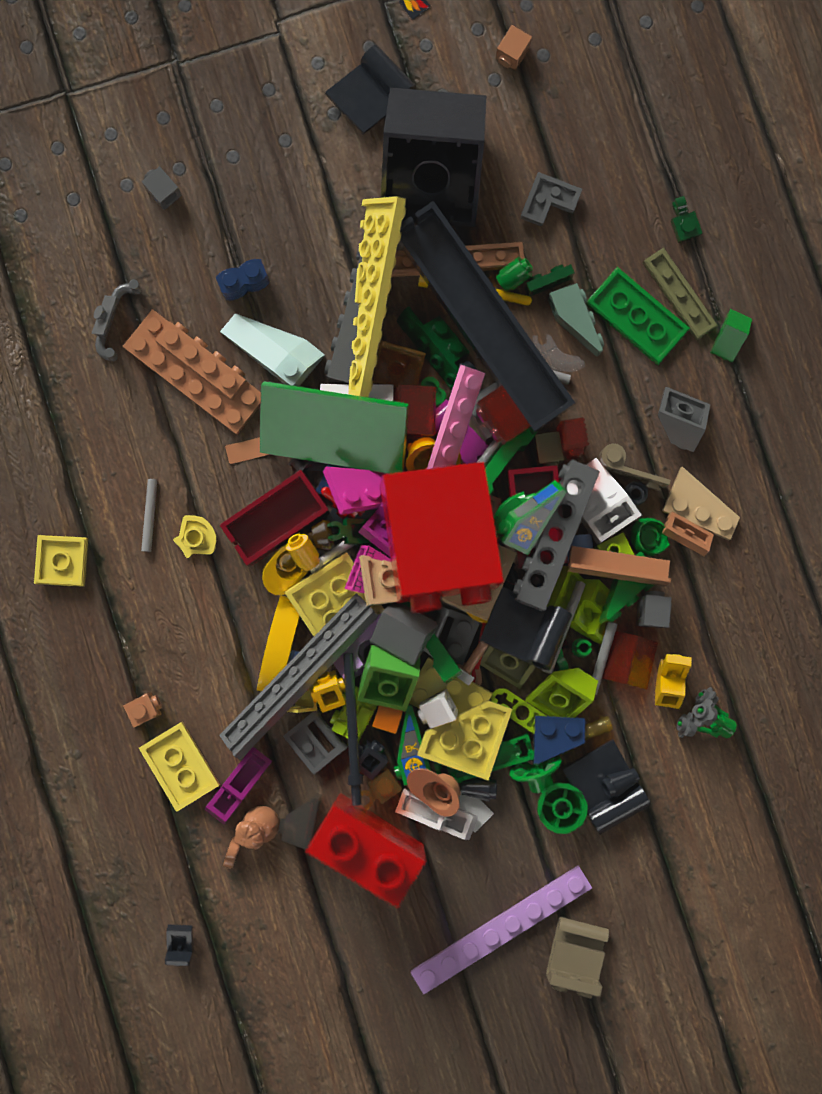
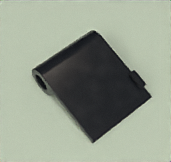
(366, 89)
(525, 631)
(587, 776)

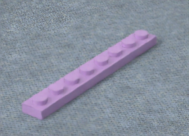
(500, 929)

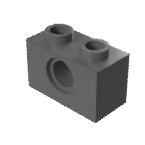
(653, 610)

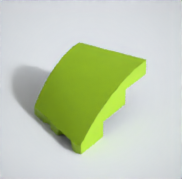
(589, 607)

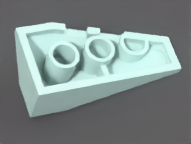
(277, 351)

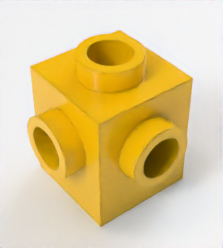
(329, 691)

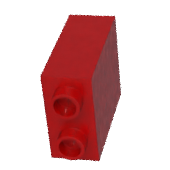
(441, 535)
(368, 850)

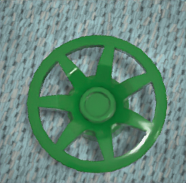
(538, 775)

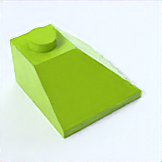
(564, 693)

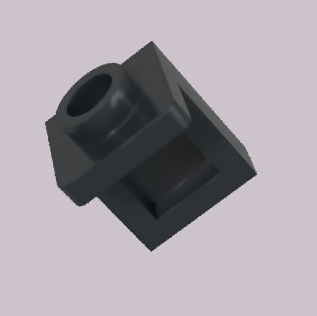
(179, 945)

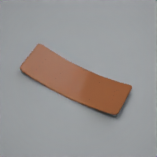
(244, 451)

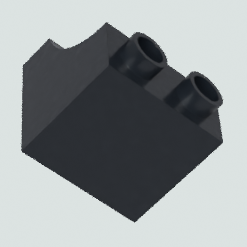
(434, 152)

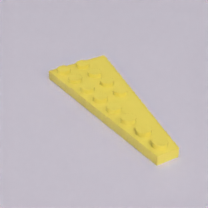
(373, 285)

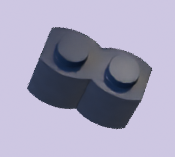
(238, 281)

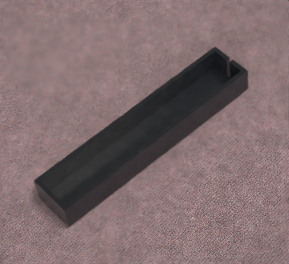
(483, 317)

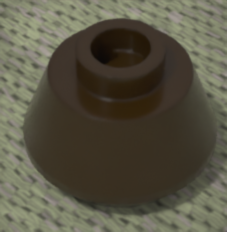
(319, 535)

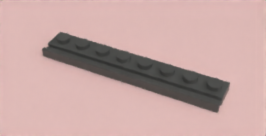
(298, 676)

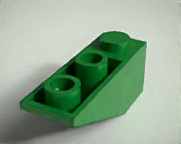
(621, 594)

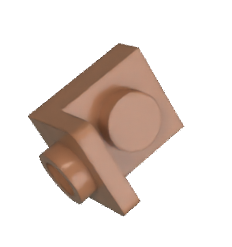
(143, 709)

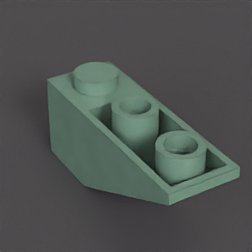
(572, 314)

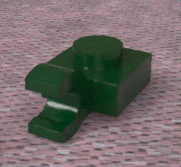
(685, 224)

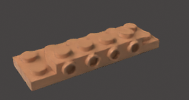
(195, 370)

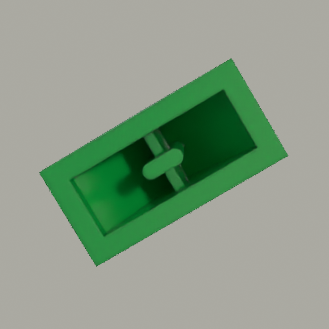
(731, 335)

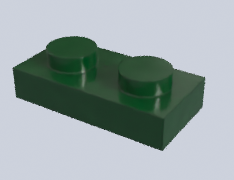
(541, 283)

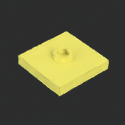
(61, 560)

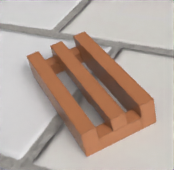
(688, 533)

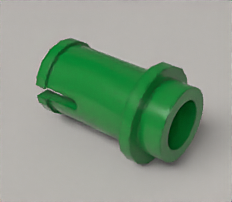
(576, 644)

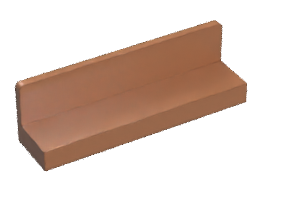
(619, 566)

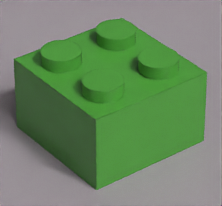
(387, 680)

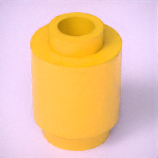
(303, 552)

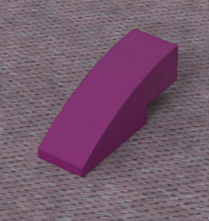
(238, 785)

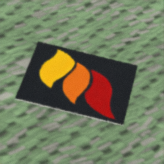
(414, 7)

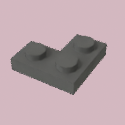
(546, 193)

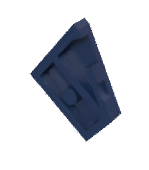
(556, 736)

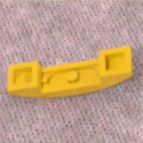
(279, 642)

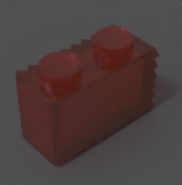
(501, 415)
(573, 437)

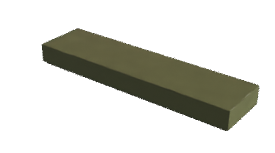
(680, 293)

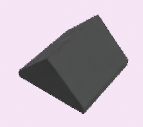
(403, 632)

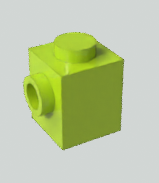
(616, 544)

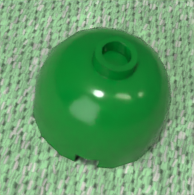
(562, 808)

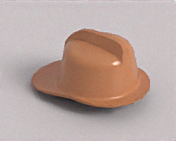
(435, 790)

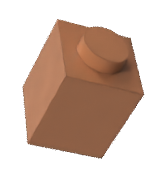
(513, 48)

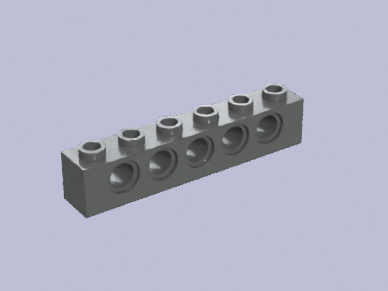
(538, 598)

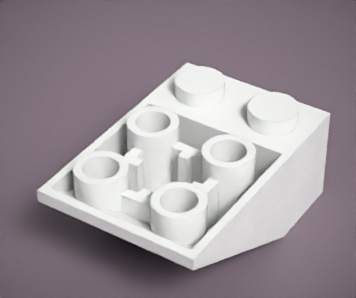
(607, 507)

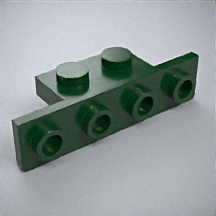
(437, 341)

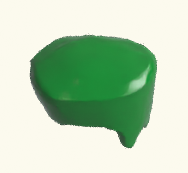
(648, 536)

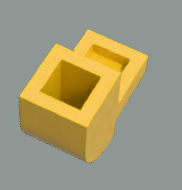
(671, 680)

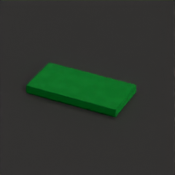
(637, 316)

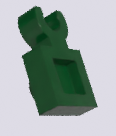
(350, 531)

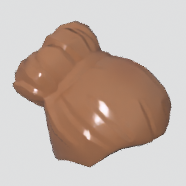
(257, 827)

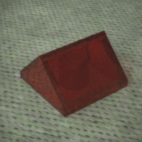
(421, 408)
(630, 660)

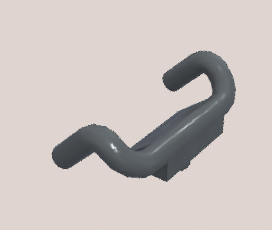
(104, 317)

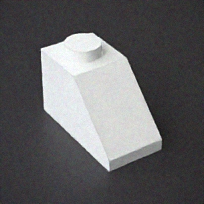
(438, 709)

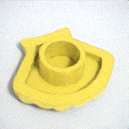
(196, 536)

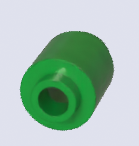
(515, 274)

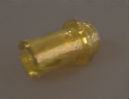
(598, 727)

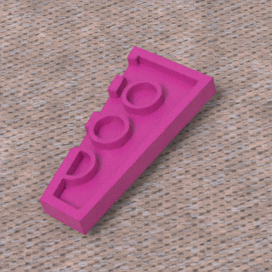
(354, 488)

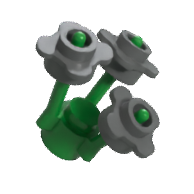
(706, 713)

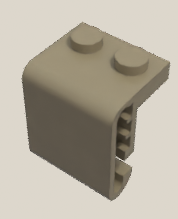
(577, 957)

